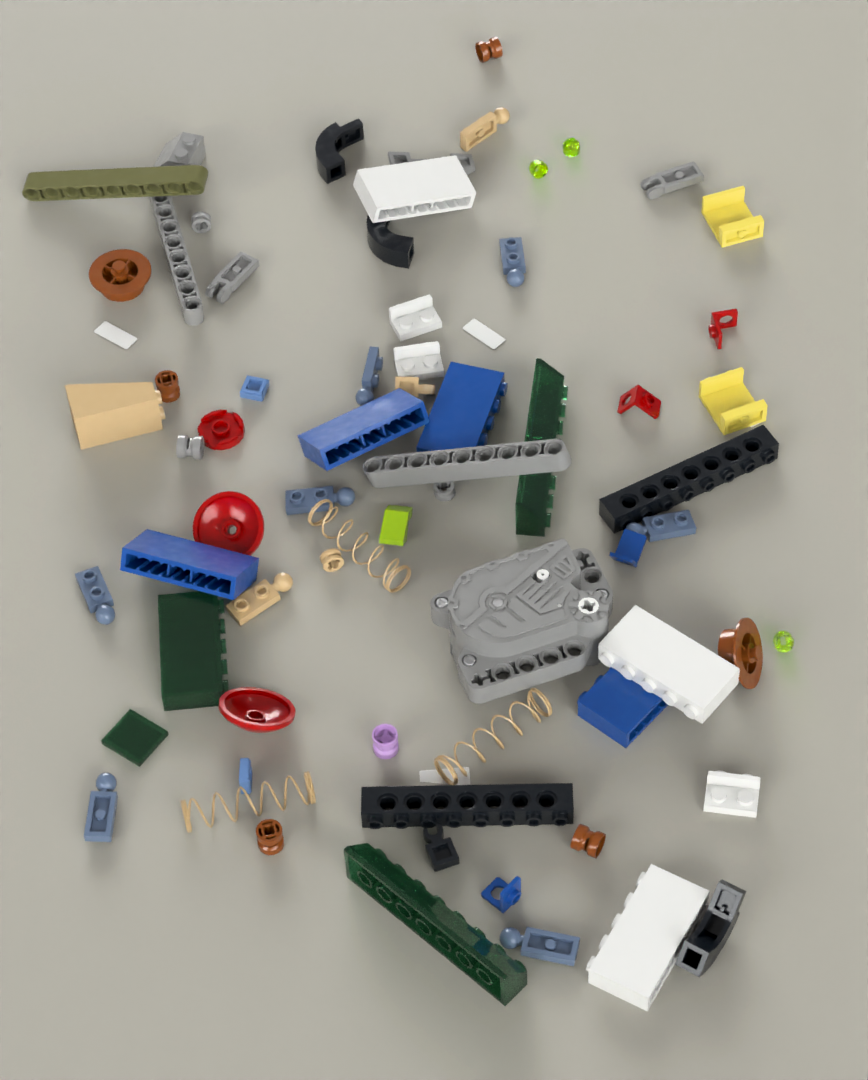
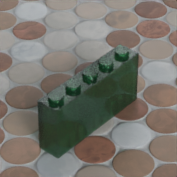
(192, 650)

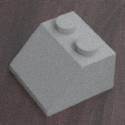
(182, 150)

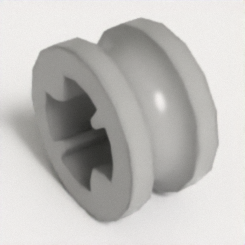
(201, 222)
(444, 495)

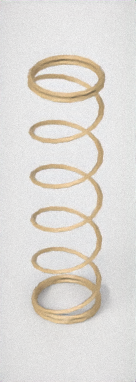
(323, 521)
(518, 730)
(310, 790)

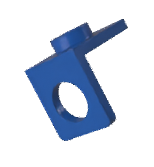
(629, 548)
(509, 895)

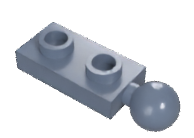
(513, 260)
(370, 377)
(303, 500)
(665, 526)
(96, 594)
(101, 810)
(542, 944)

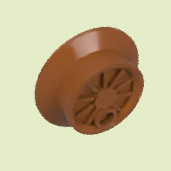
(120, 274)
(744, 650)

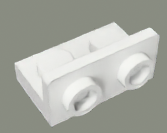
(414, 318)
(419, 361)
(732, 793)

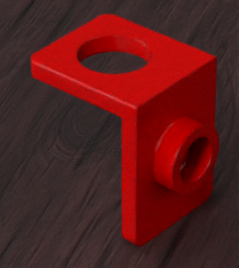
(716, 326)
(642, 399)

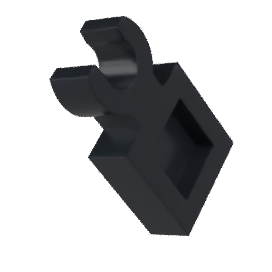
(439, 850)

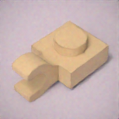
(412, 386)

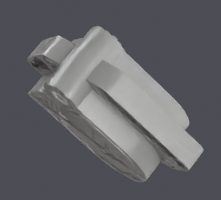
(525, 619)

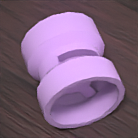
(385, 741)

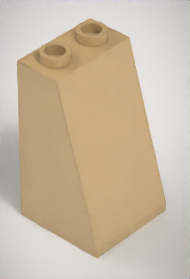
(113, 411)

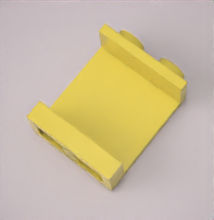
(730, 217)
(731, 402)

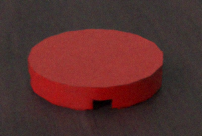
(221, 429)

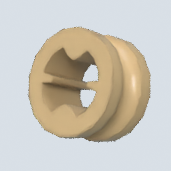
(331, 560)

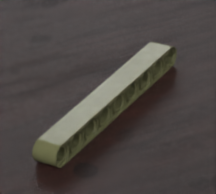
(115, 183)

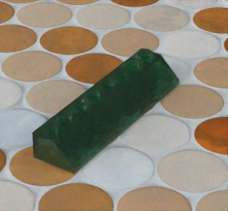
(543, 423)
(435, 922)

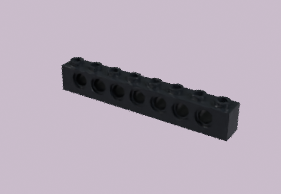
(689, 478)
(457, 797)

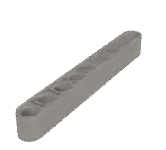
(178, 259)
(467, 463)

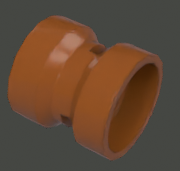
(488, 49)
(167, 384)
(270, 836)
(588, 841)

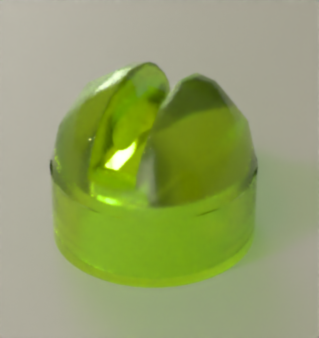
(571, 147)
(541, 167)
(788, 639)

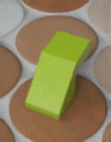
(395, 525)

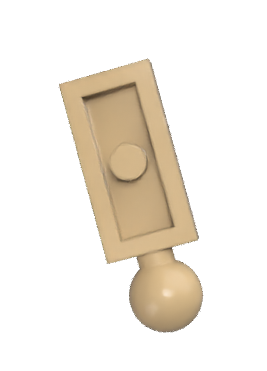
(482, 128)
(258, 598)

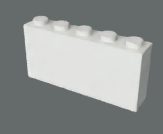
(414, 188)
(668, 664)
(647, 936)

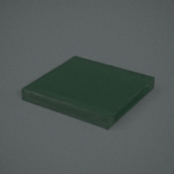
(134, 737)

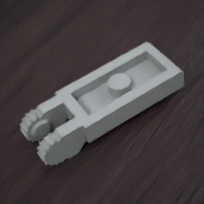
(672, 180)
(232, 276)

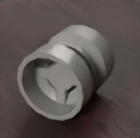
(190, 447)

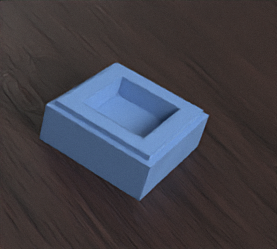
(254, 388)
(245, 775)

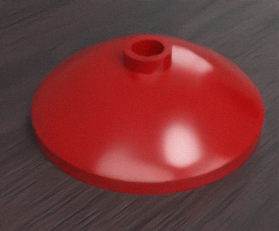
(221, 513)
(256, 709)

